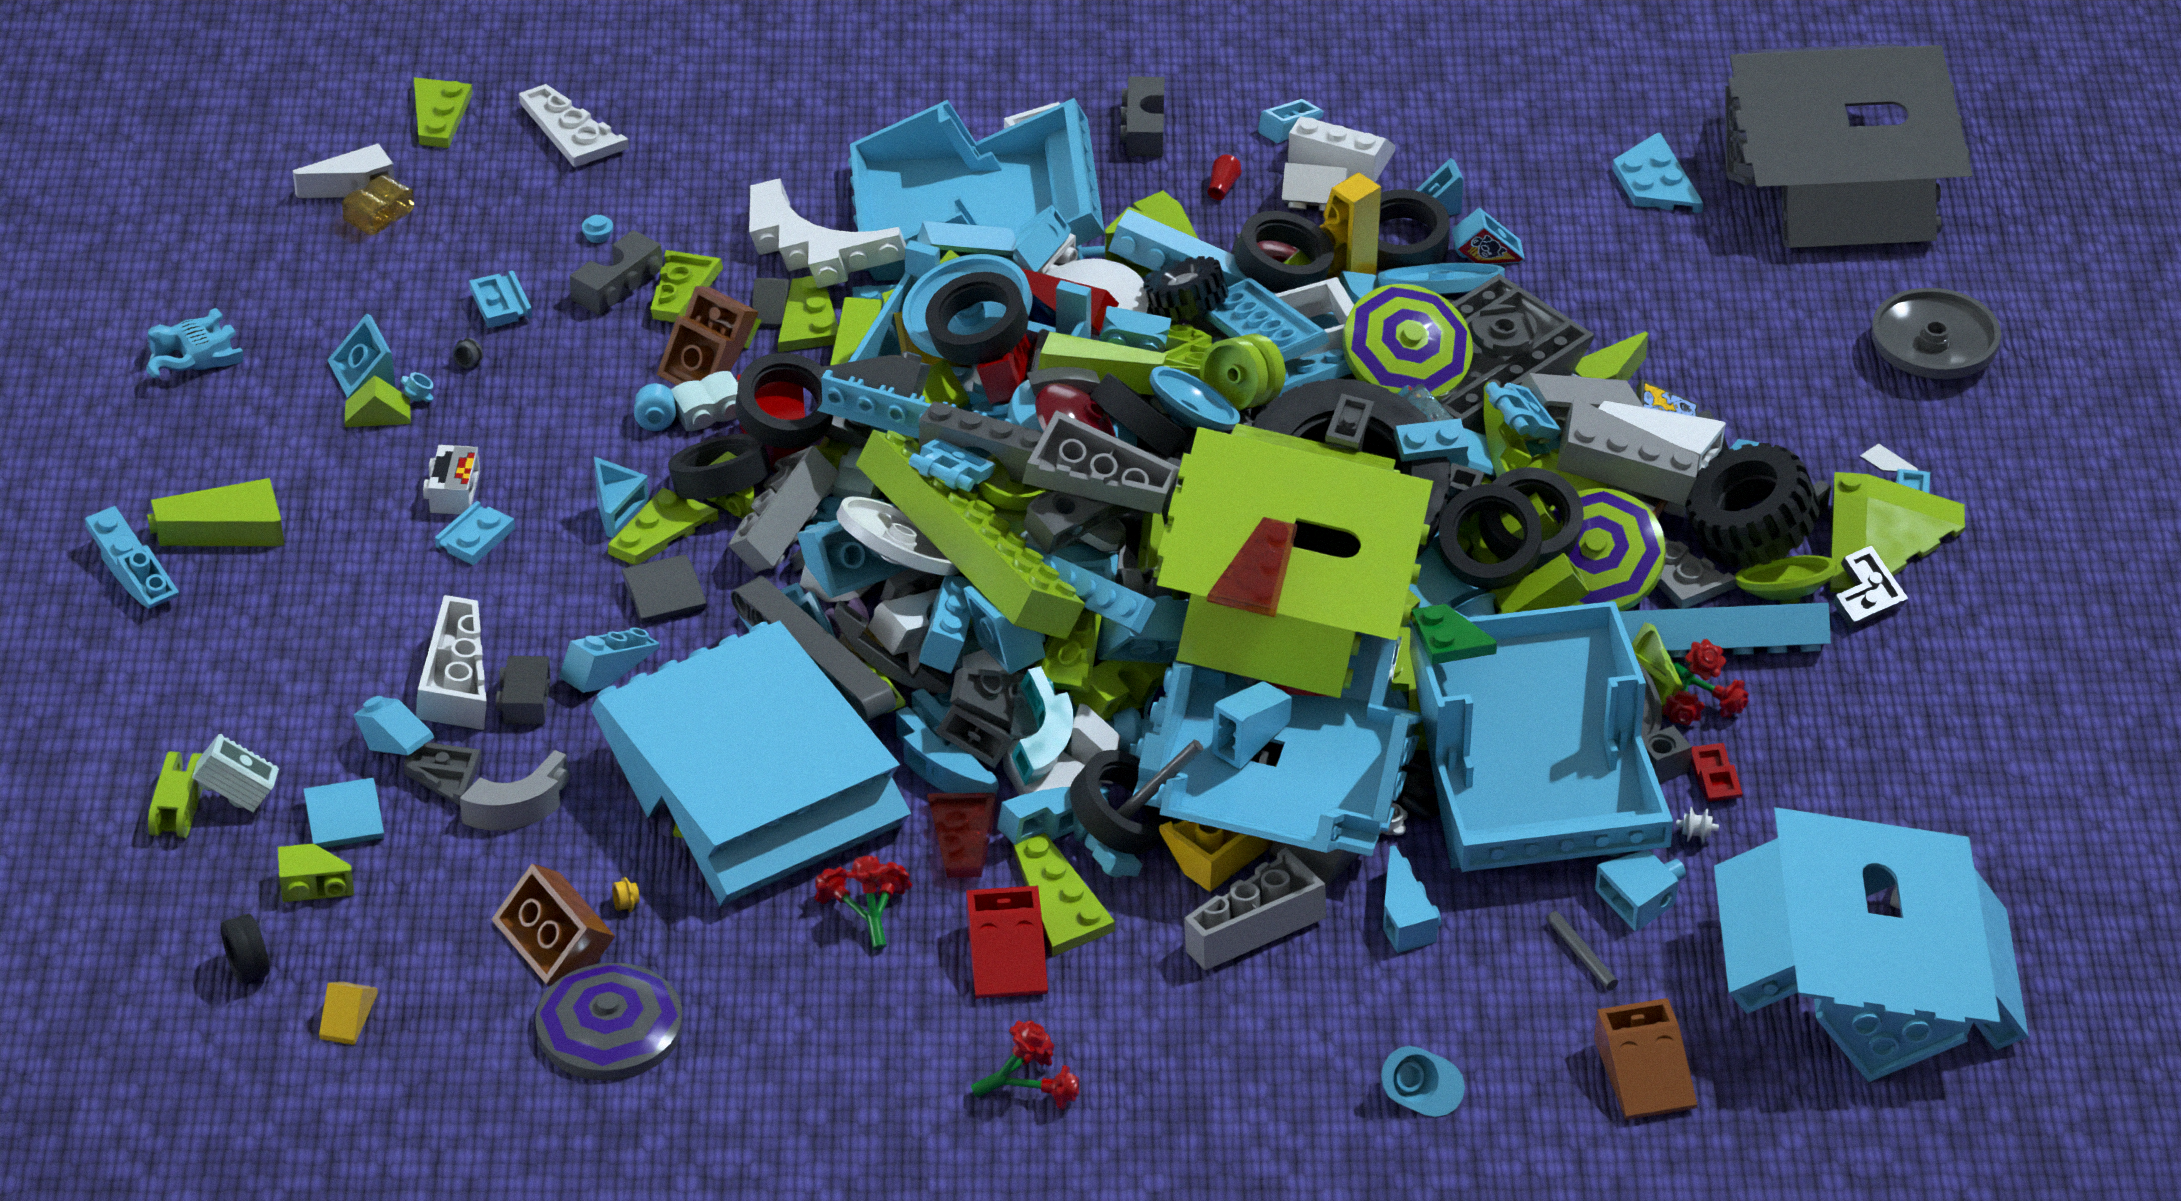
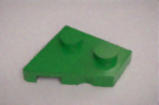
(1449, 635)

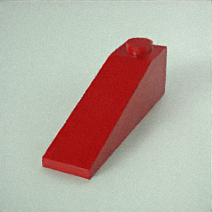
(1045, 286)

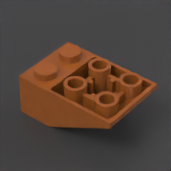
(1645, 1058)

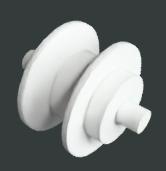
(1697, 825)

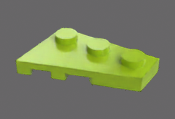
(440, 109)

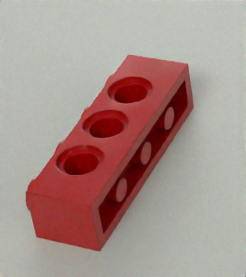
(1005, 373)

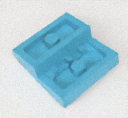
(344, 813)

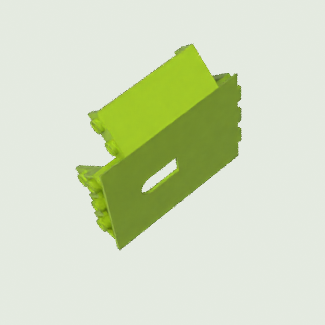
(1324, 598)

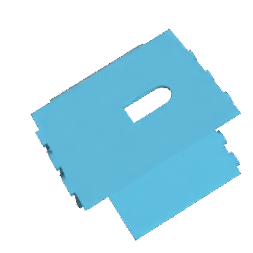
(1331, 777)
(1878, 982)

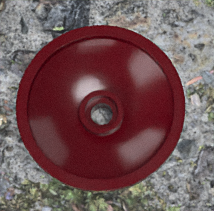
(1073, 403)

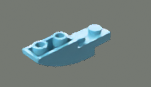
(129, 560)
(940, 764)

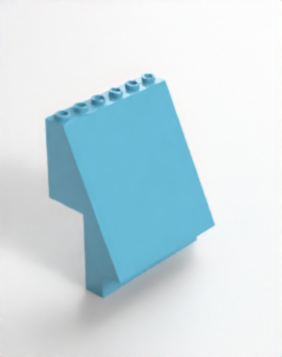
(939, 174)
(1542, 741)
(752, 759)

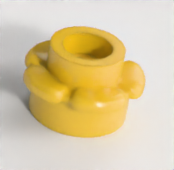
(625, 894)

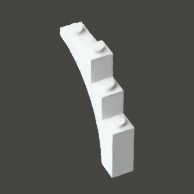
(802, 244)

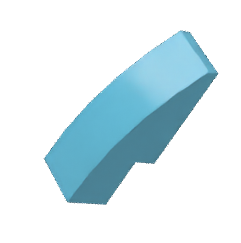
(1039, 813)

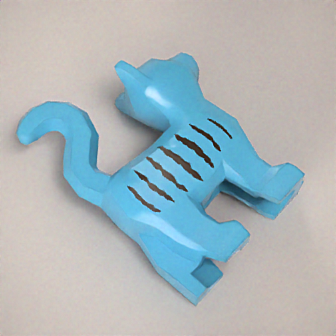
(199, 342)

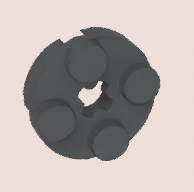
(1515, 340)

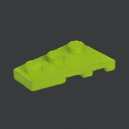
(678, 281)
(807, 317)
(657, 524)
(1072, 660)

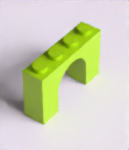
(1550, 586)

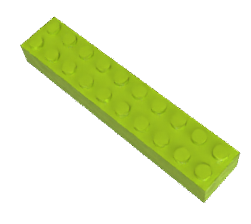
(973, 539)

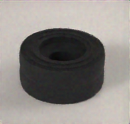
(245, 948)

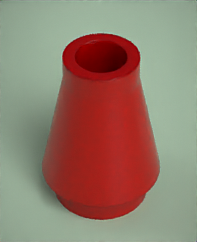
(1223, 176)

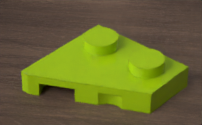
(1656, 661)

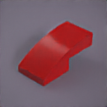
(1714, 773)

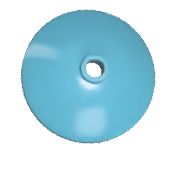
(1192, 400)

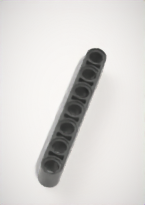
(859, 685)

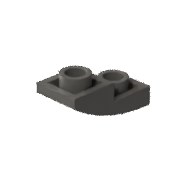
(1081, 378)

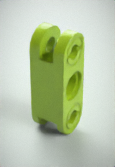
(175, 797)

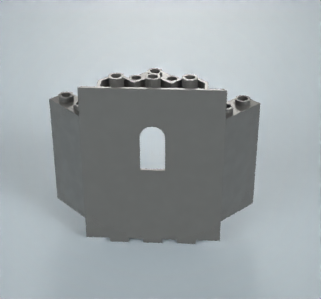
(1840, 180)

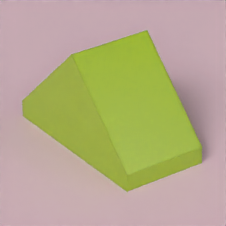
(377, 405)

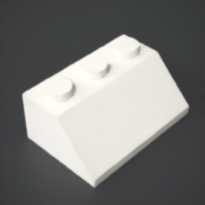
(1336, 146)

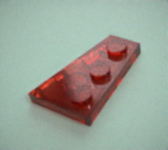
(1258, 570)
(963, 830)

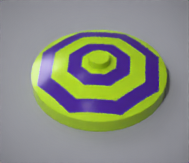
(1407, 338)
(1617, 548)

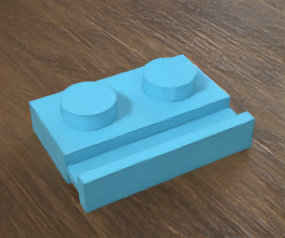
(500, 299)
(475, 533)

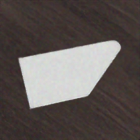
(1886, 459)

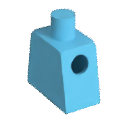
(1639, 886)

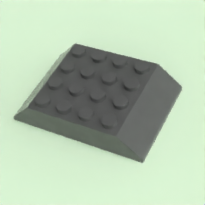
(1556, 350)

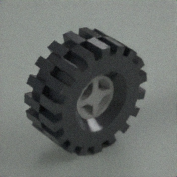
(1186, 288)

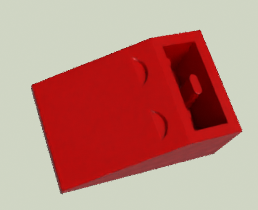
(1006, 942)

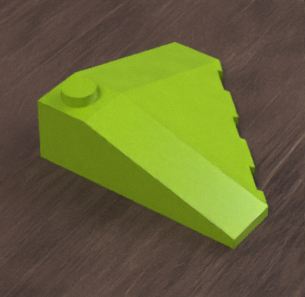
(1888, 518)

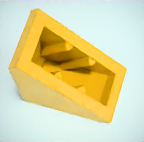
(346, 1011)

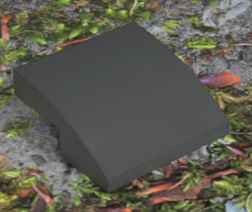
(664, 588)

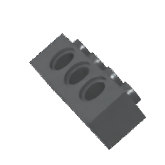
(1066, 517)

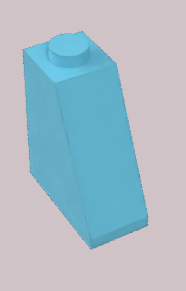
(1248, 722)

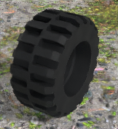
(1760, 531)

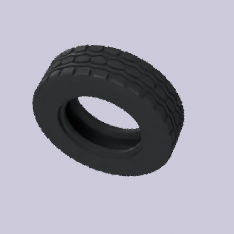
(1307, 415)

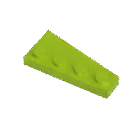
(1067, 905)

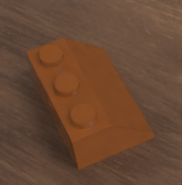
(552, 924)

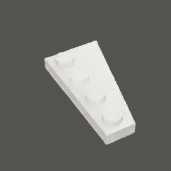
(570, 128)

